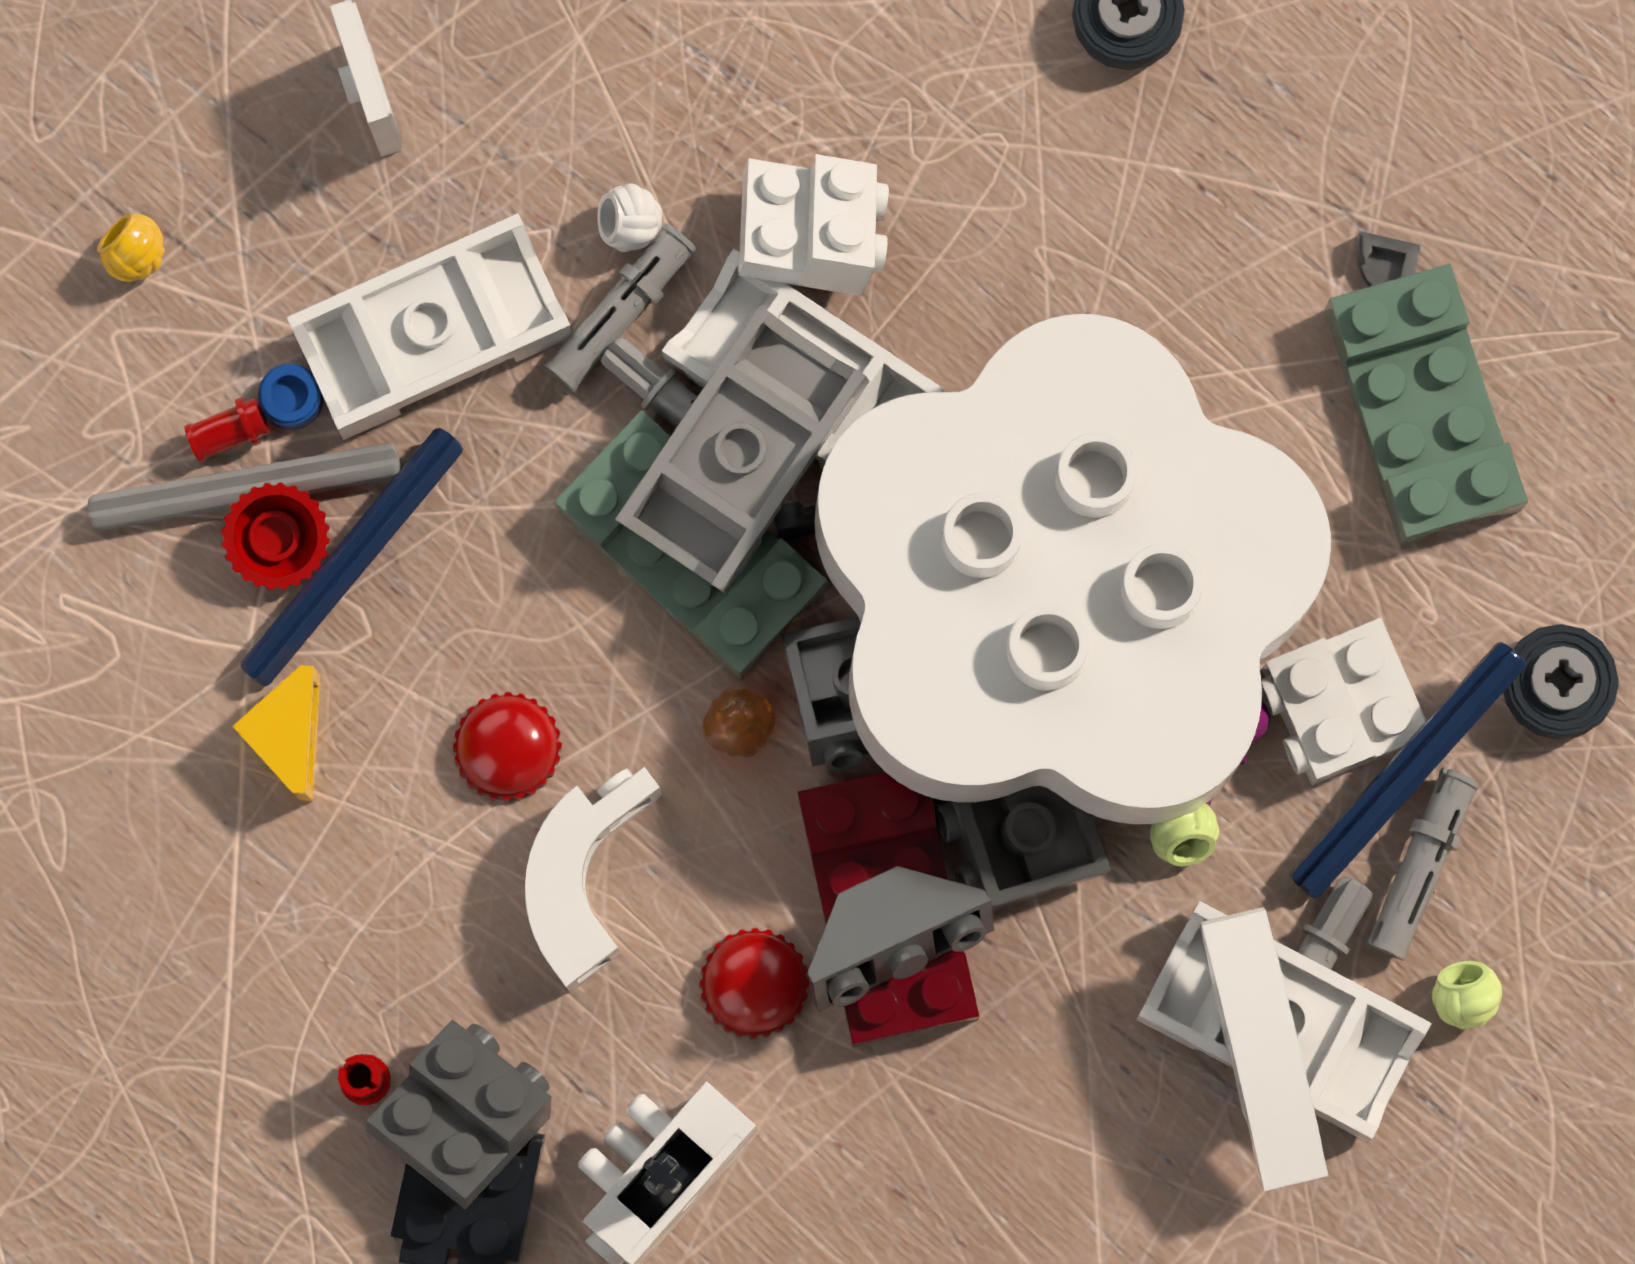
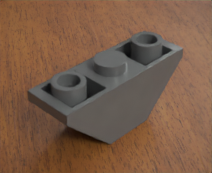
(892, 931)

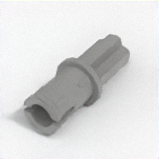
(657, 388)
(1335, 922)

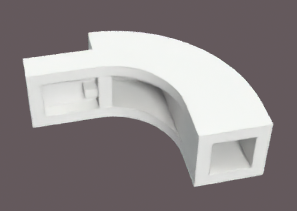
(558, 869)

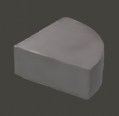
(1384, 258)

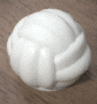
(629, 218)

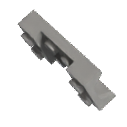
(742, 449)

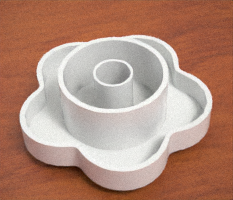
(1066, 576)

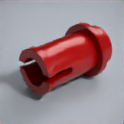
(227, 429)
(380, 1077)

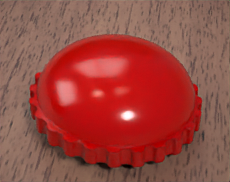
(275, 536)
(507, 747)
(754, 983)

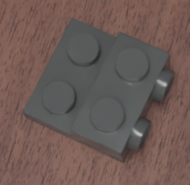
(820, 671)
(1022, 844)
(462, 1112)

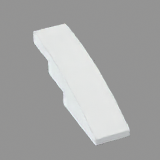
(1264, 1049)

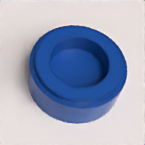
(290, 396)

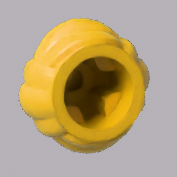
(132, 248)

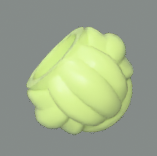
(1186, 838)
(1467, 994)

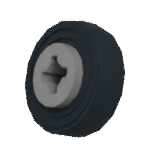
(1123, 36)
(1540, 701)

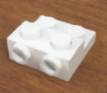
(813, 223)
(1342, 701)

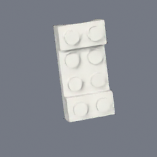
(731, 303)
(429, 325)
(1346, 1034)

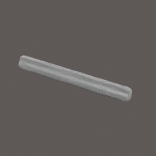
(222, 489)

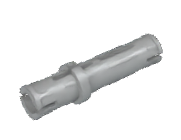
(621, 306)
(1417, 876)

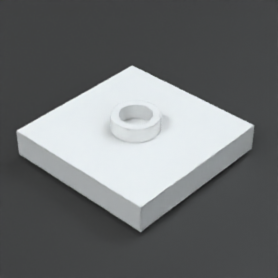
(363, 80)

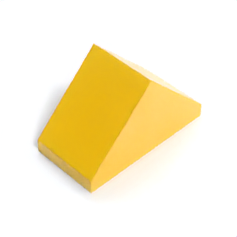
(285, 730)

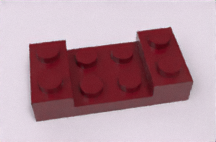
(859, 833)

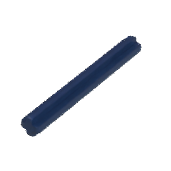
(351, 557)
(1408, 769)

